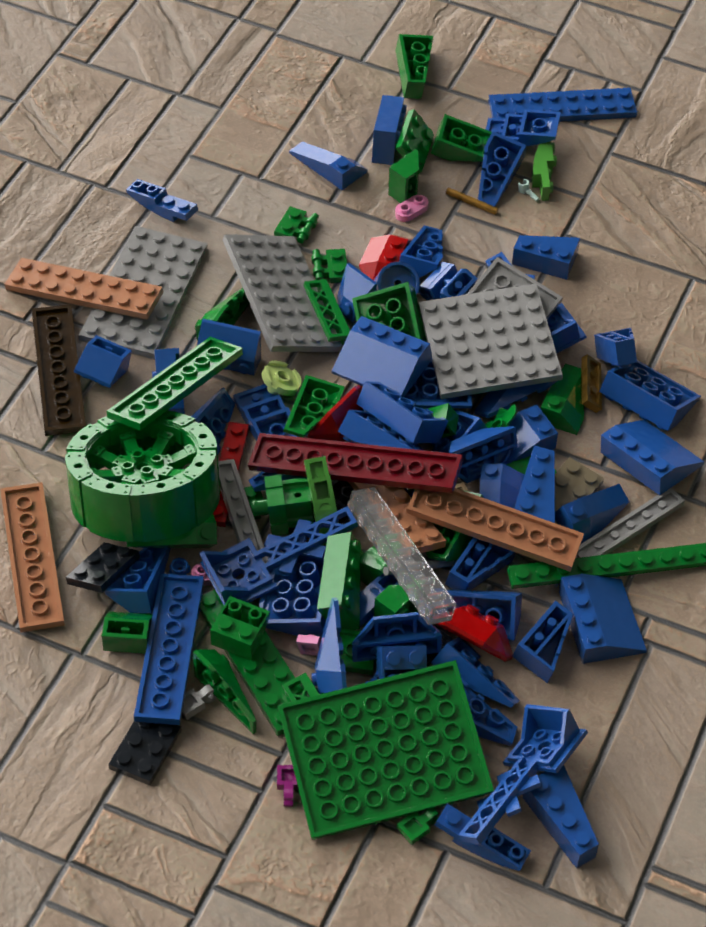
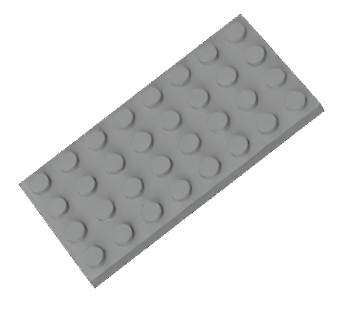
(154, 260)
(273, 281)

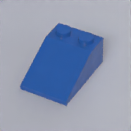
(531, 430)

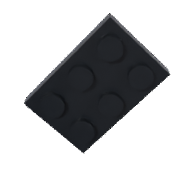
(103, 567)
(144, 750)

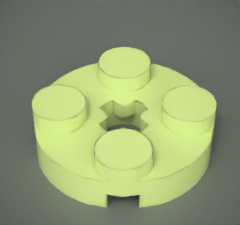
(281, 379)

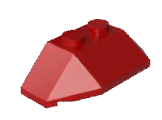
(381, 252)
(329, 425)
(480, 631)

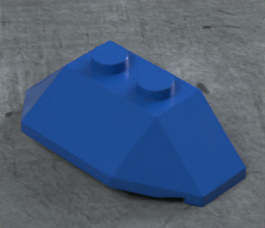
(483, 447)
(395, 631)

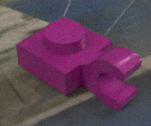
(286, 781)

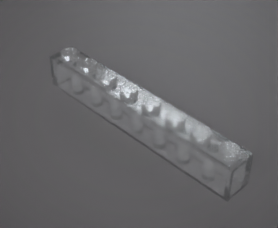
(401, 556)

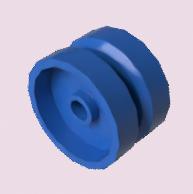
(397, 273)

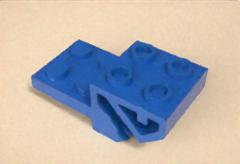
(447, 282)

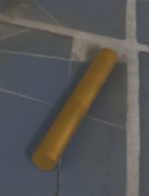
(472, 201)

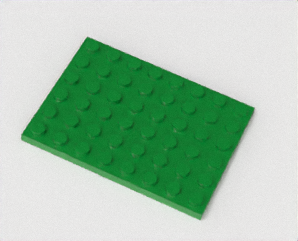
(384, 749)

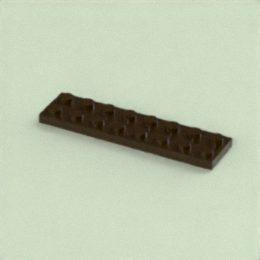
(56, 364)

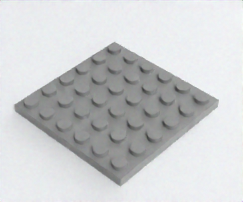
(490, 341)

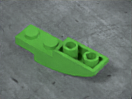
(543, 168)
(320, 489)

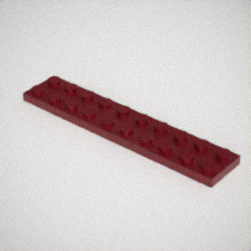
(358, 462)

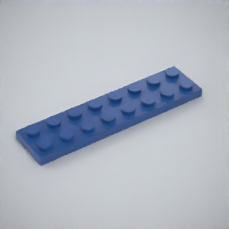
(573, 105)
(169, 649)

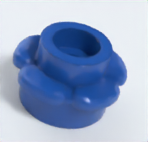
(179, 563)

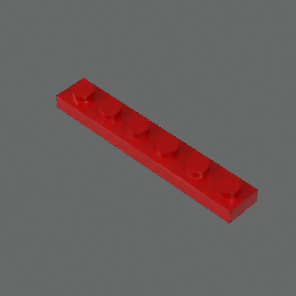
(232, 448)

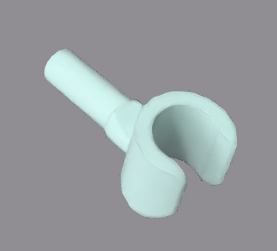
(524, 188)

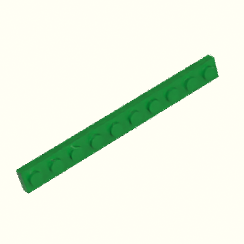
(611, 565)

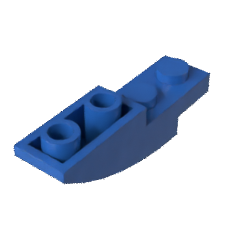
(158, 201)
(370, 592)
(495, 847)

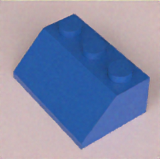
(246, 338)

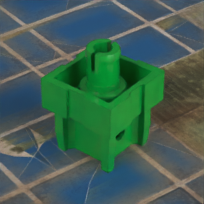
(285, 503)

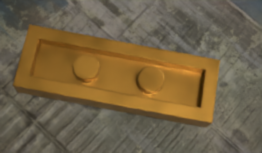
(591, 383)

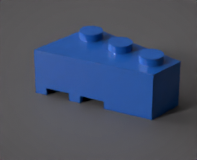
(546, 254)
(616, 347)
(477, 564)

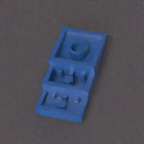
(530, 128)
(262, 411)

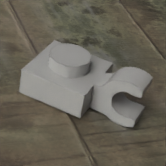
(195, 701)

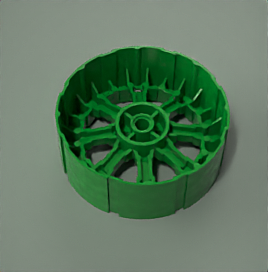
(144, 490)

